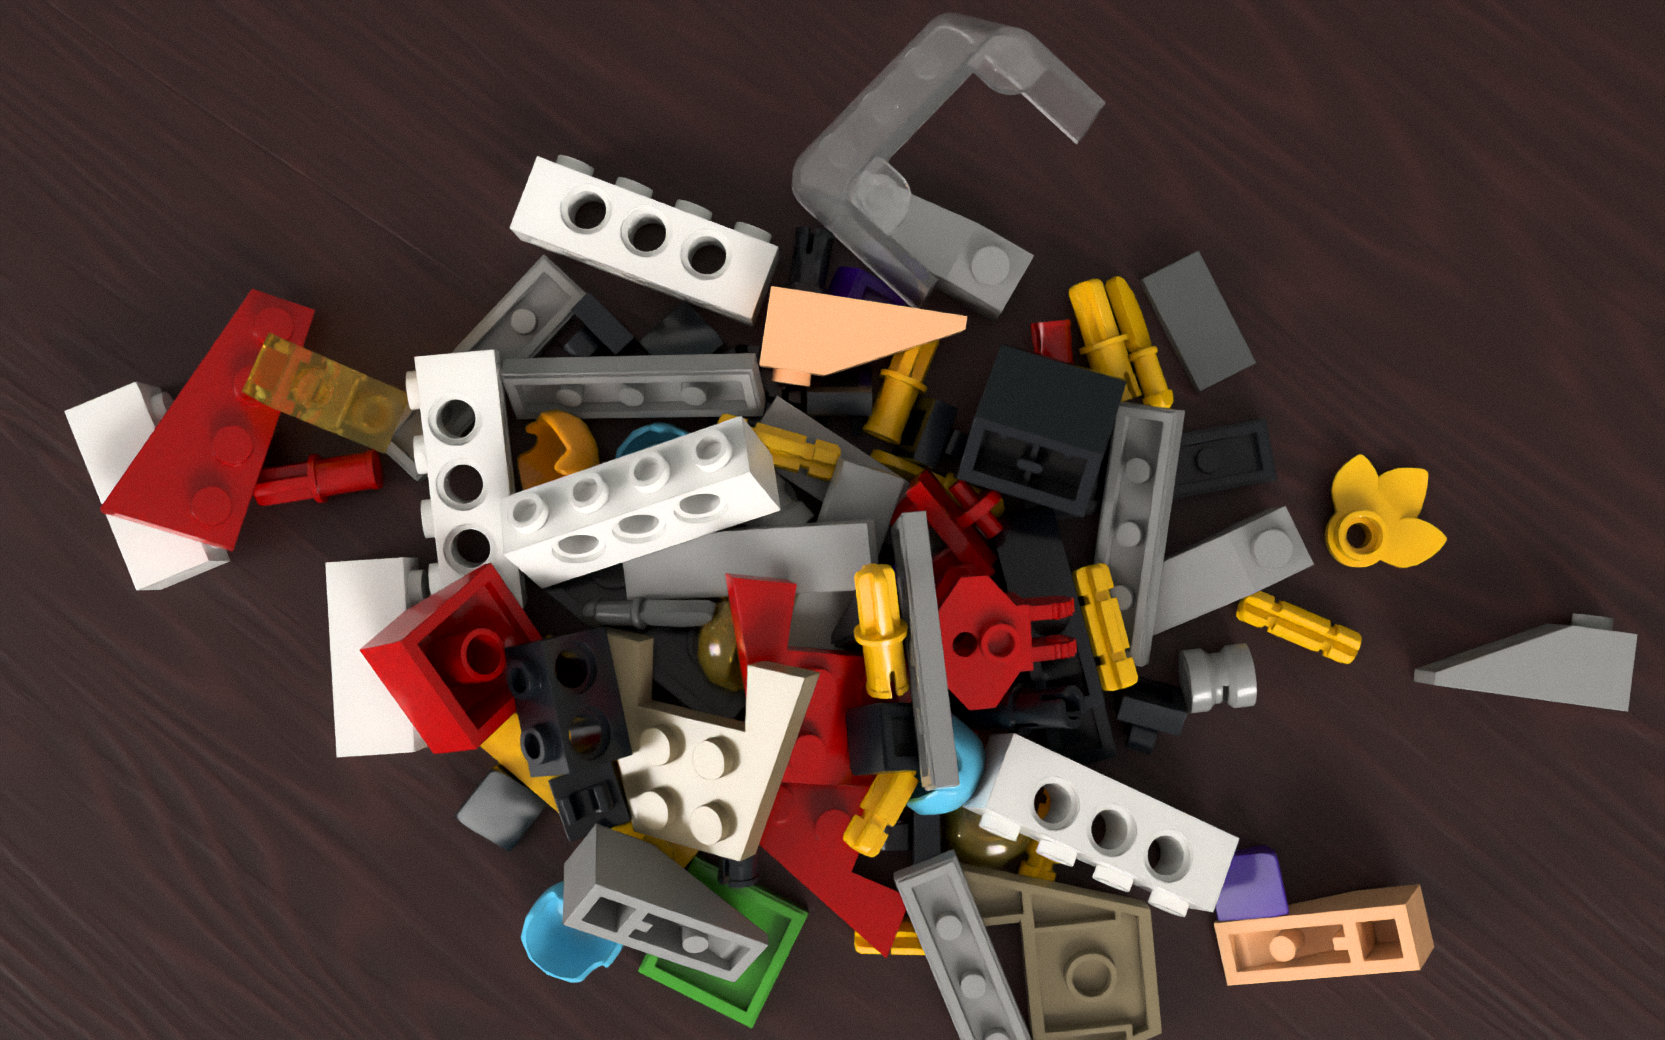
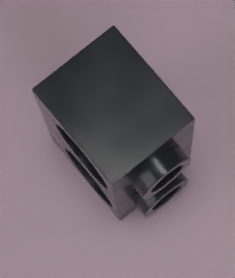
(578, 699)

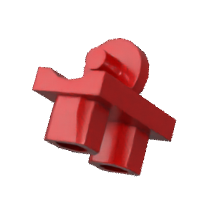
(954, 523)

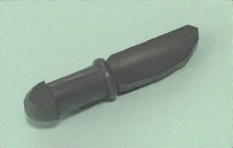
(647, 612)

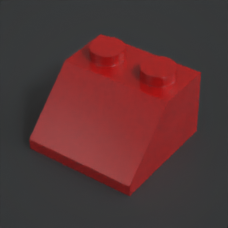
(450, 661)

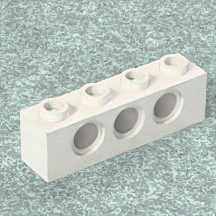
(548, 221)
(487, 448)
(639, 503)
(1191, 851)

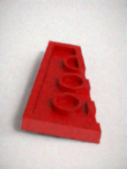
(214, 438)

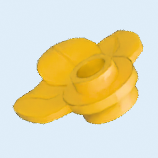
(1387, 513)

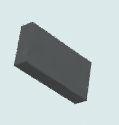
(1197, 321)

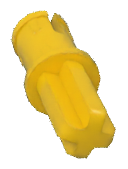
(1102, 341)
(899, 392)
(881, 630)

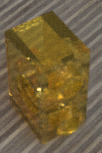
(325, 393)

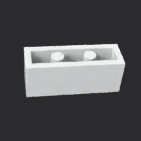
(109, 437)
(361, 603)

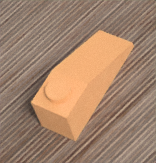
(832, 333)
(1330, 938)

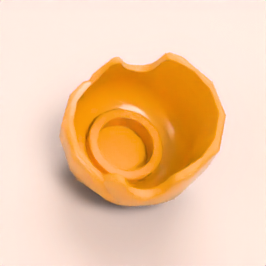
(561, 449)

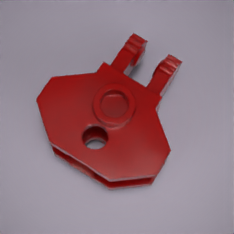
(995, 634)

